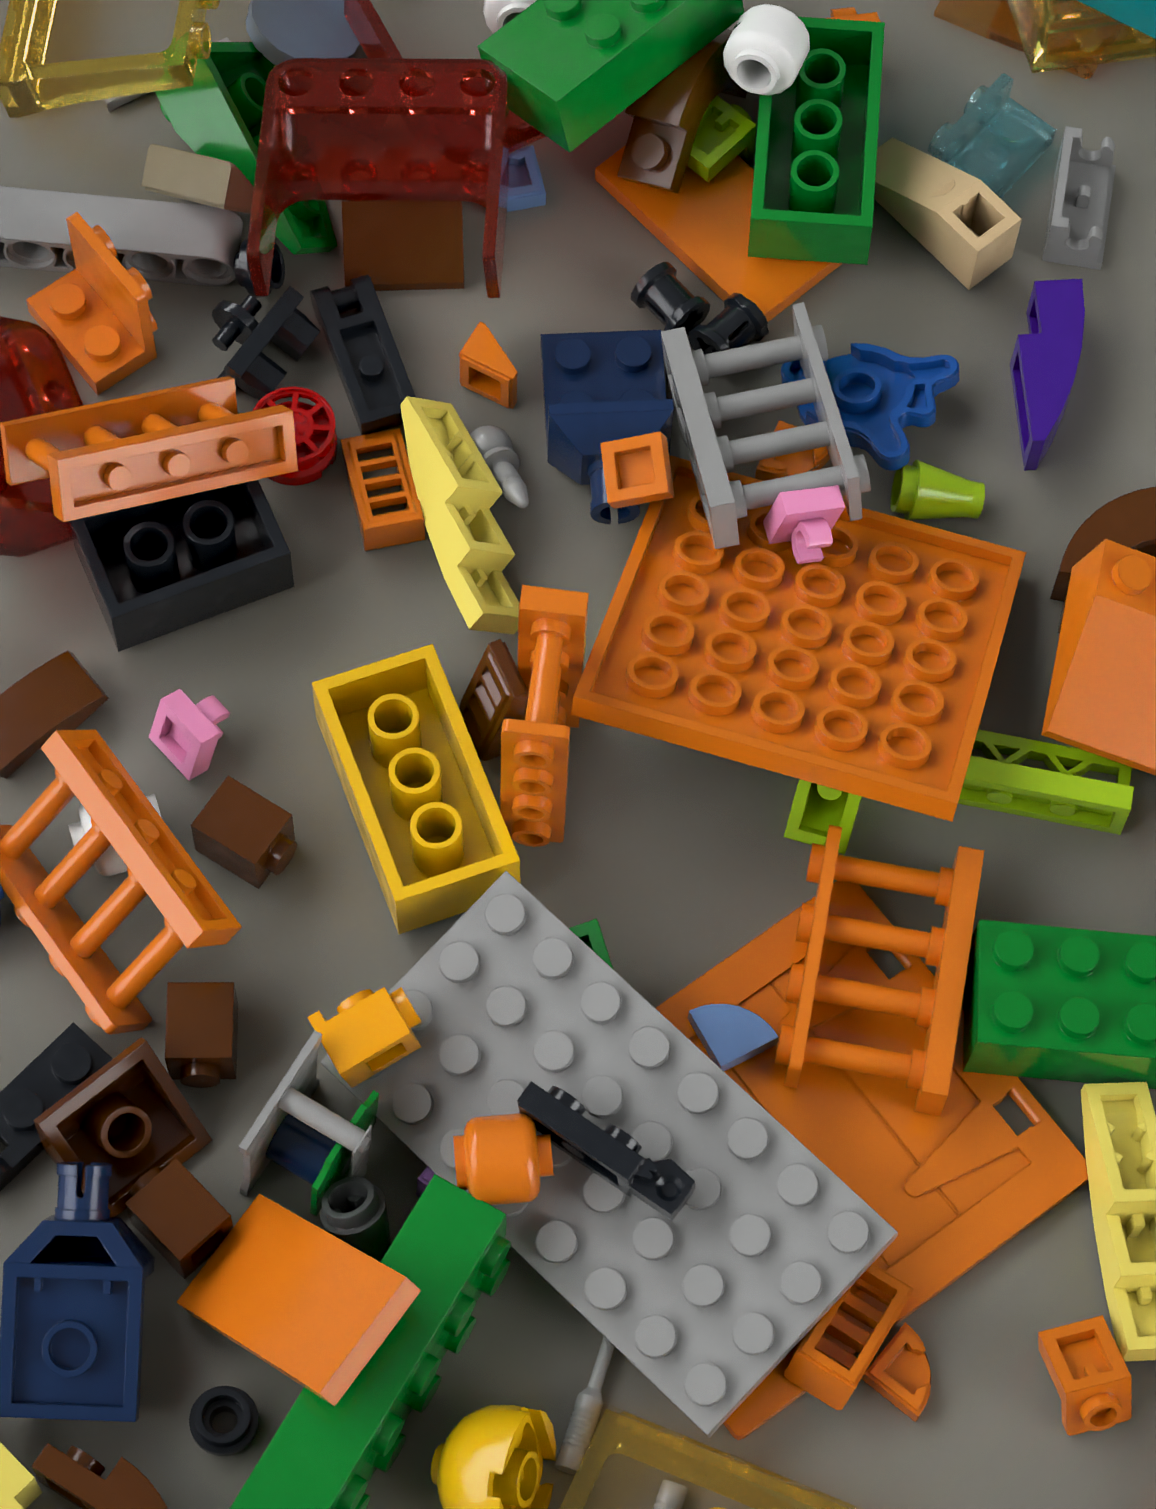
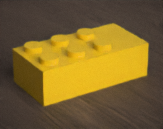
(414, 786)

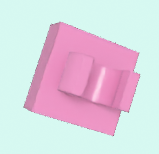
(805, 520)
(188, 731)

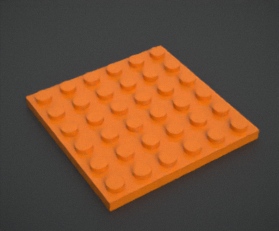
(814, 670)

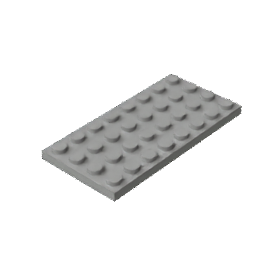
(687, 1300)

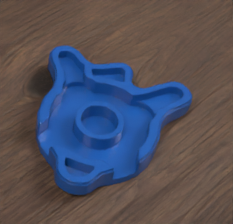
(880, 396)

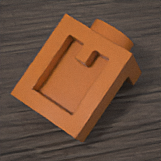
(1087, 1375)

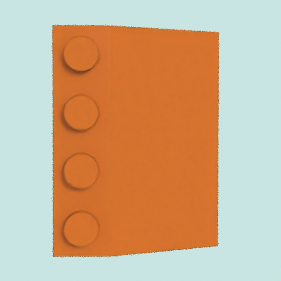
(1107, 659)

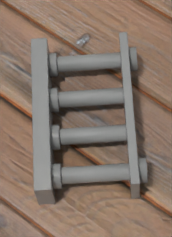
(716, 456)

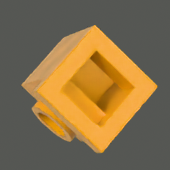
(368, 1033)

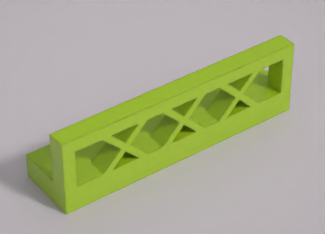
(1046, 794)

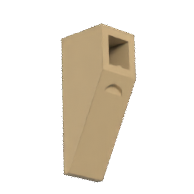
(946, 211)

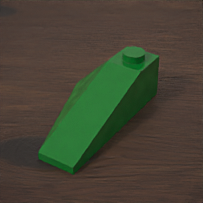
(223, 121)

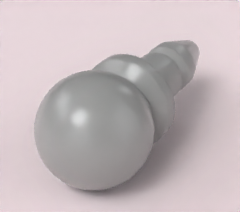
(502, 461)

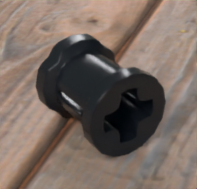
(669, 299)
(732, 327)

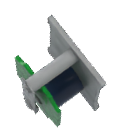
(306, 1134)

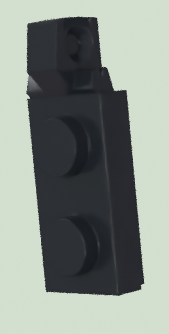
(606, 1152)

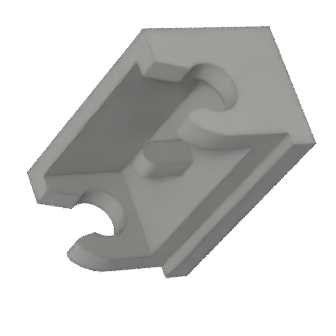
(1080, 202)

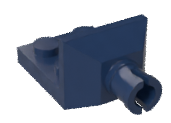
(600, 392)
(75, 1309)

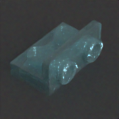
(993, 137)

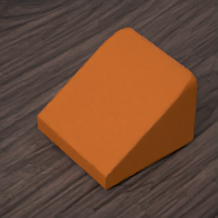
(487, 368)

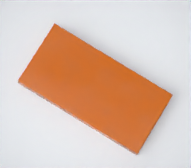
(710, 233)
(298, 1298)

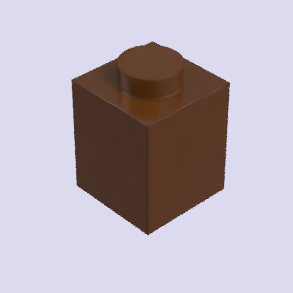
(244, 833)
(201, 1032)
(178, 1216)

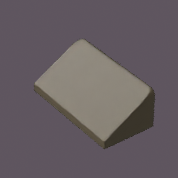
(197, 179)

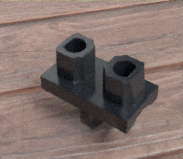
(282, 326)

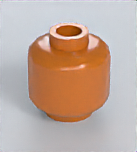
(502, 1158)

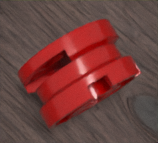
(313, 433)

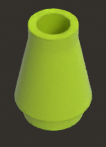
(933, 493)

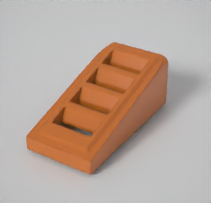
(391, 527)
(827, 1368)

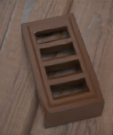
(492, 696)

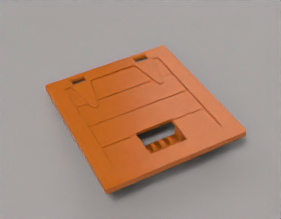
(943, 1182)

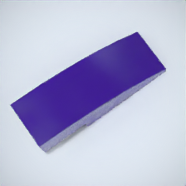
(1046, 363)

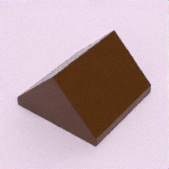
(404, 244)
(124, 1118)

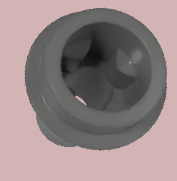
(357, 1215)

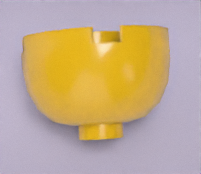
(495, 1460)

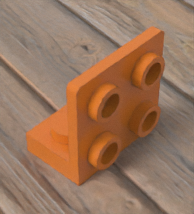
(98, 310)

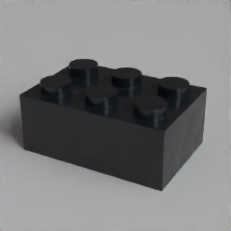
(182, 560)

